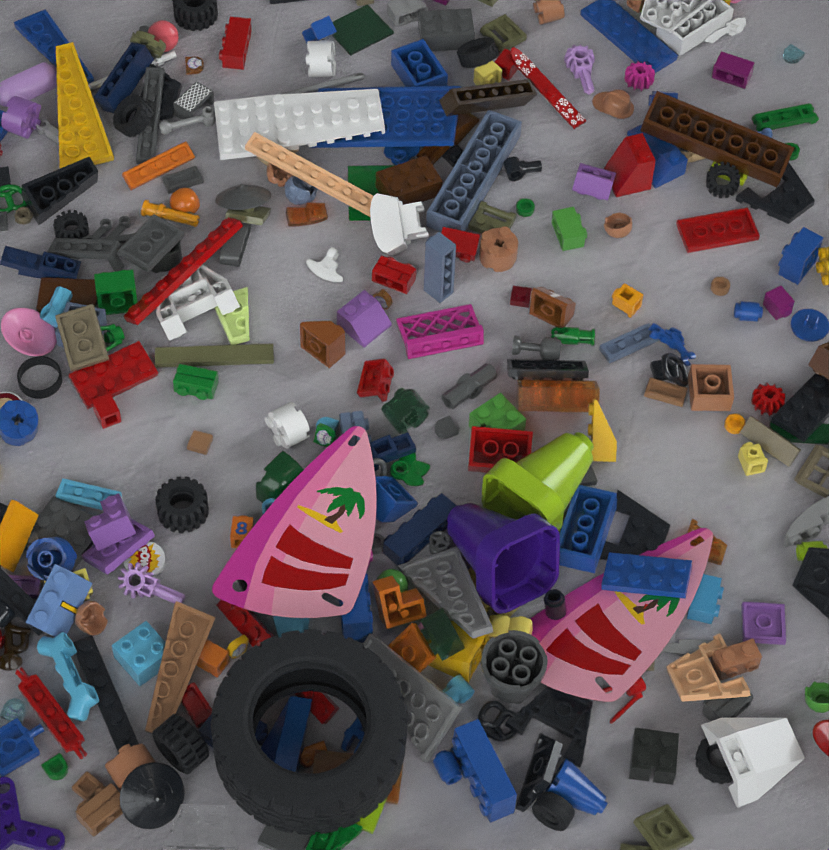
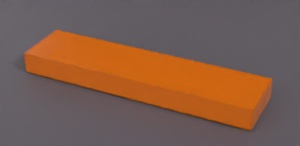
(158, 165)

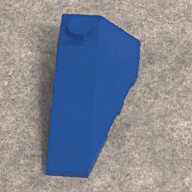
(669, 159)
(288, 734)

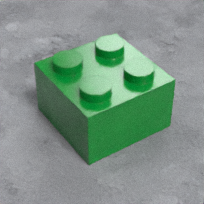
(116, 291)

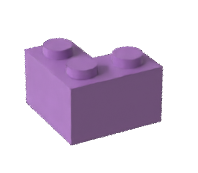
(111, 525)

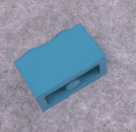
(704, 605)

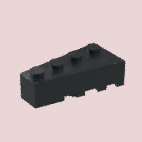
(57, 189)

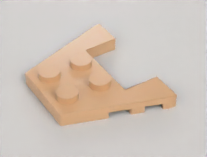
(696, 678)

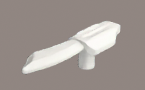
(731, 28)

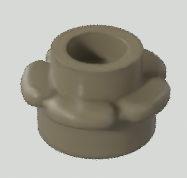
(23, 215)

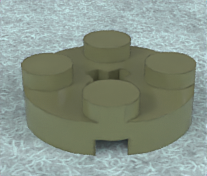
(155, 48)

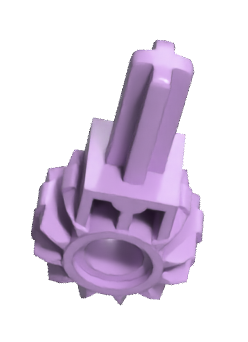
(580, 62)
(148, 586)

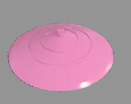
(28, 332)

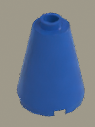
(577, 789)

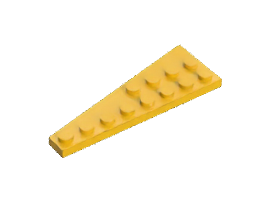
(78, 118)

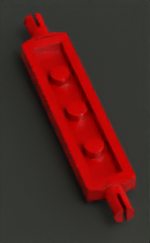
(51, 713)

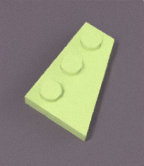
(237, 322)

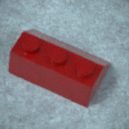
(493, 444)

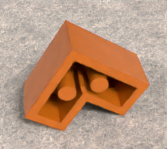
(397, 606)

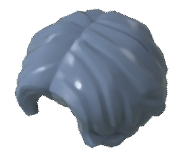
(299, 192)

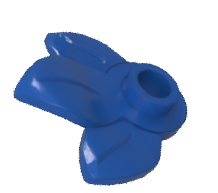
(400, 154)

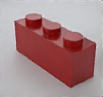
(235, 43)

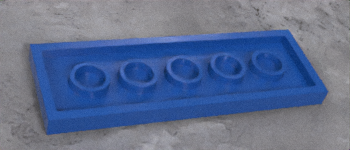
(628, 34)

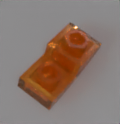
(311, 214)

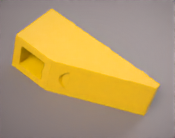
(601, 435)

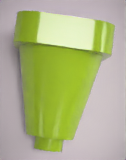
(540, 481)

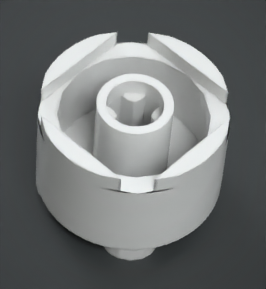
(321, 58)
(287, 425)

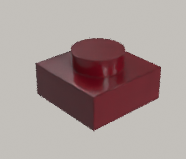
(520, 296)

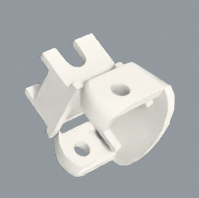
(395, 223)

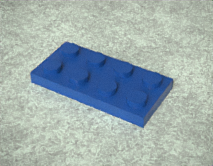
(647, 575)

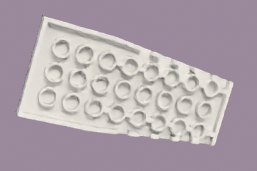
(296, 119)

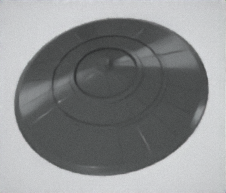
(243, 197)

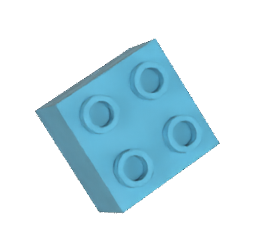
(140, 653)

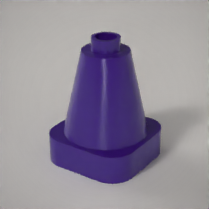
(510, 556)

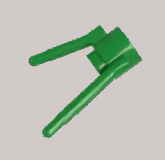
(113, 335)

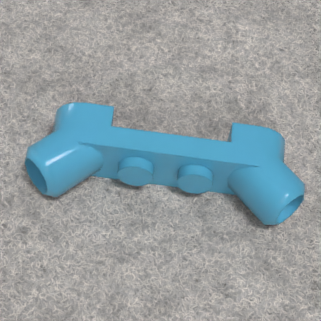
(82, 695)

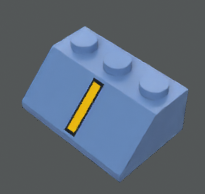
(58, 601)

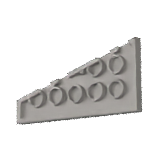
(449, 585)

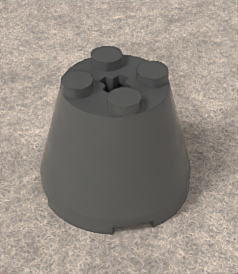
(513, 665)

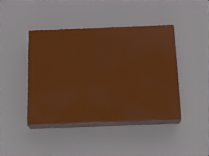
(82, 289)

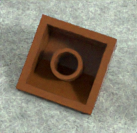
(551, 307)
(323, 341)

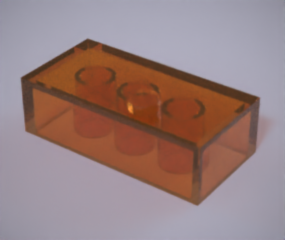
(556, 395)

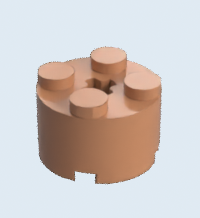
(548, 10)
(498, 249)
(126, 761)

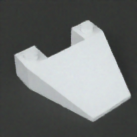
(193, 297)

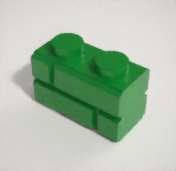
(195, 382)

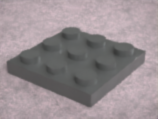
(63, 521)

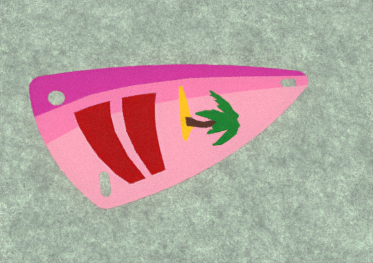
(310, 538)
(612, 631)

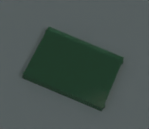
(360, 29)

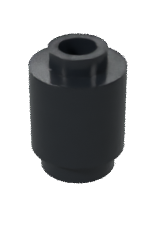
(555, 604)

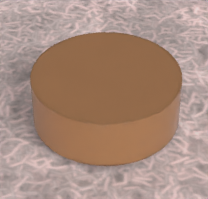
(720, 286)

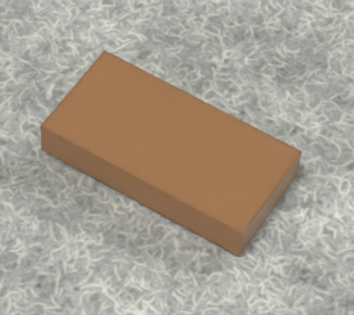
(665, 392)

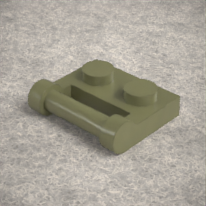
(506, 29)
(482, 222)

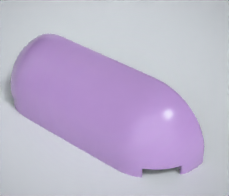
(29, 83)

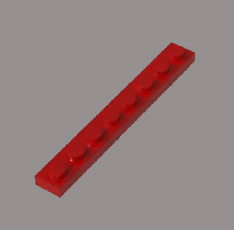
(182, 271)
(249, 625)

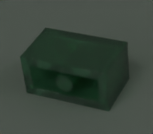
(442, 634)

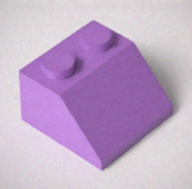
(363, 318)

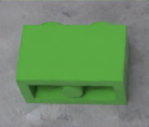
(568, 228)

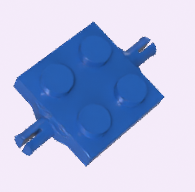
(17, 746)

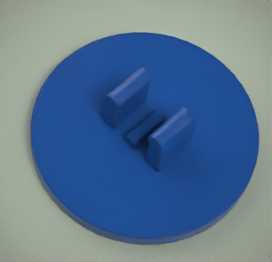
(810, 325)

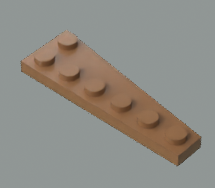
(180, 655)

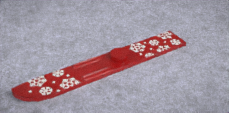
(546, 88)

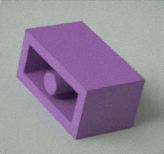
(593, 181)

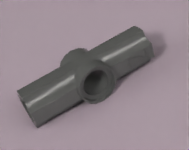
(469, 386)

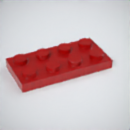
(122, 372)

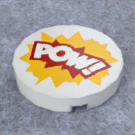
(148, 555)

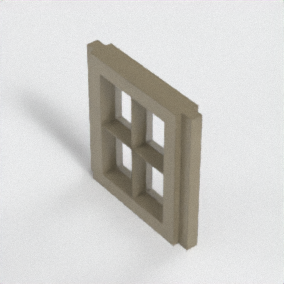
(810, 465)

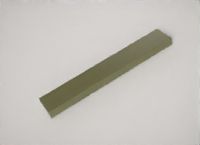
(214, 355)

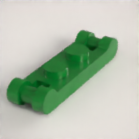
(785, 117)

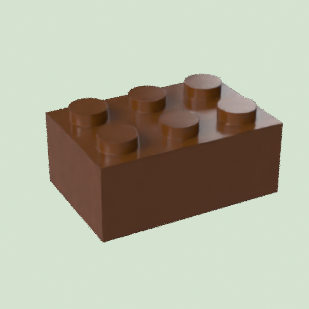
(410, 181)

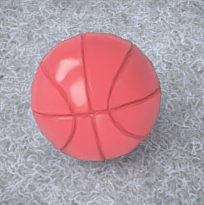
(166, 32)

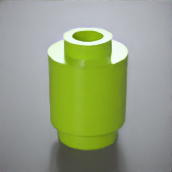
(801, 549)

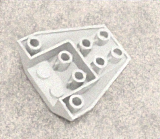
(670, 13)
(755, 752)

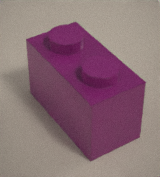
(733, 70)

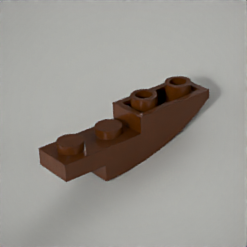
(464, 125)

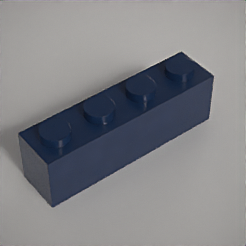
(124, 77)
(415, 534)

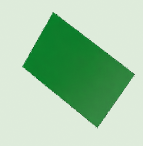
(365, 179)

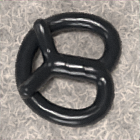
(674, 362)
(503, 714)

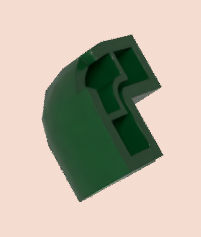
(278, 476)

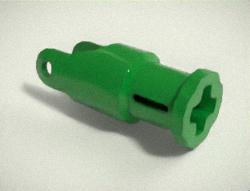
(574, 336)

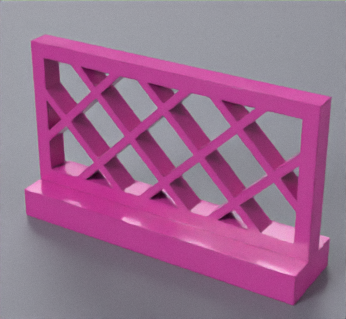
(441, 340)

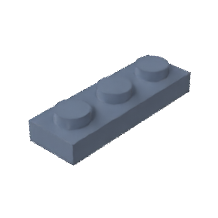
(627, 343)

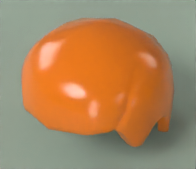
(185, 200)

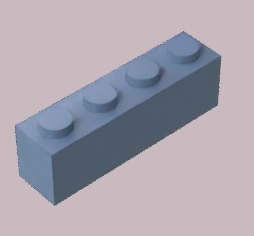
(439, 267)

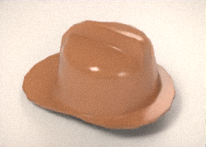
(615, 103)

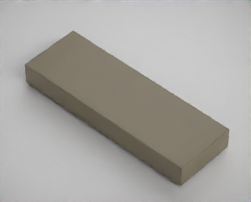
(770, 441)

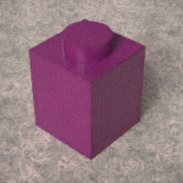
(778, 302)

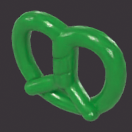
(9, 199)

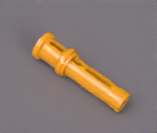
(169, 214)

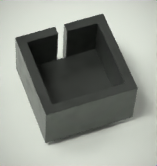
(656, 751)

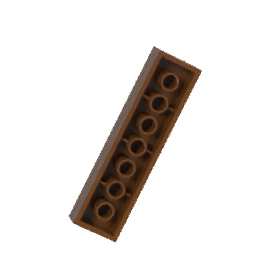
(717, 139)

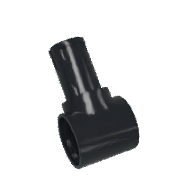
(517, 169)

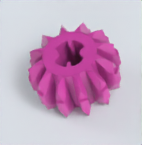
(639, 75)

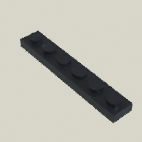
(109, 701)

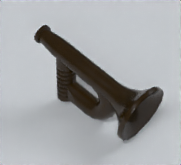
(10, 659)

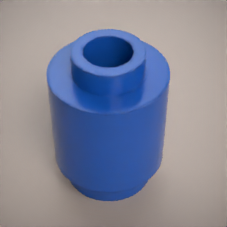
(748, 311)
(447, 767)

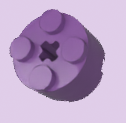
(21, 116)

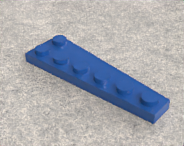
(45, 36)

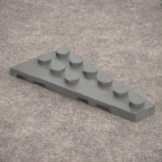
(428, 707)

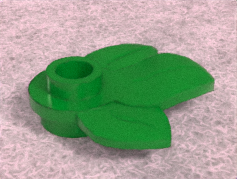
(412, 470)

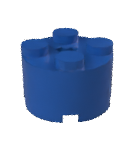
(26, 429)
(49, 551)

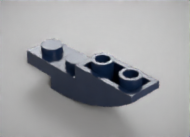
(39, 266)
(392, 448)

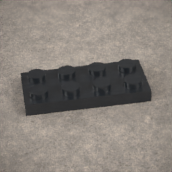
(547, 369)
(805, 409)

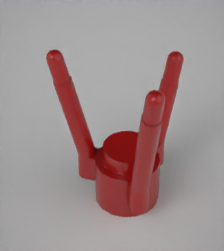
(635, 691)

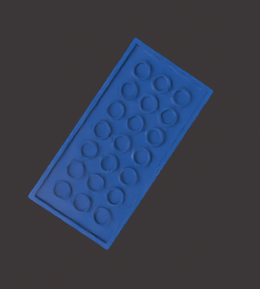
(410, 119)

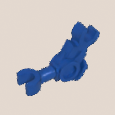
(673, 339)

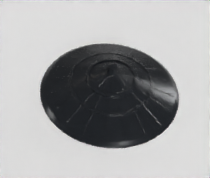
(151, 795)

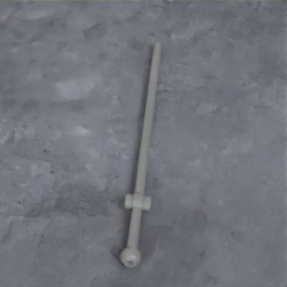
(208, 113)

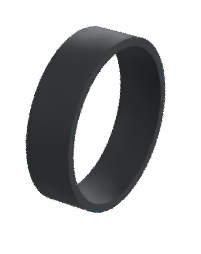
(39, 360)

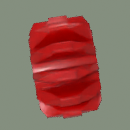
(768, 398)

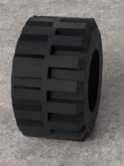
(195, 13)
(178, 491)
(180, 744)

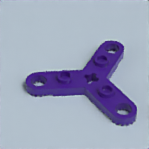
(27, 833)

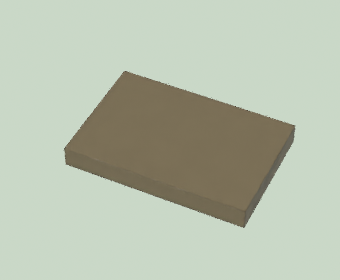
(82, 337)

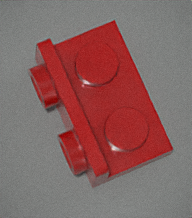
(376, 379)

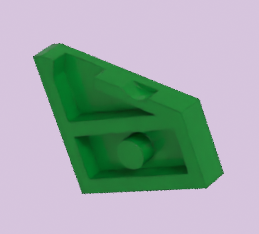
(334, 840)

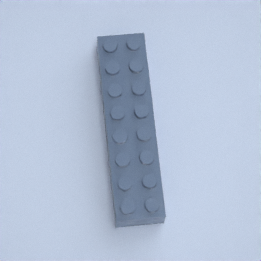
(474, 172)

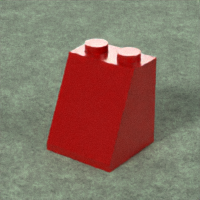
(633, 166)

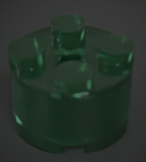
(405, 410)

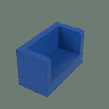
(320, 30)

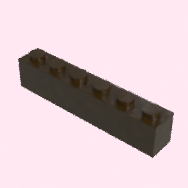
(487, 97)

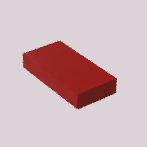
(196, 705)

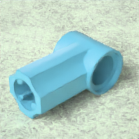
(56, 305)
(459, 689)

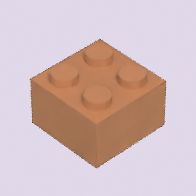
(710, 387)

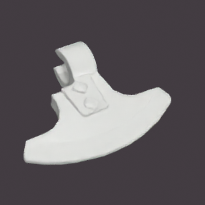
(327, 267)

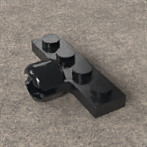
(14, 602)

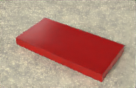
(717, 230)

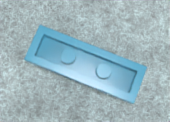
(83, 493)

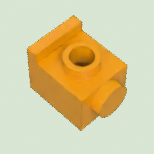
(627, 299)

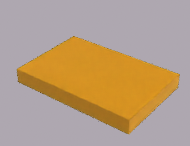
(14, 533)

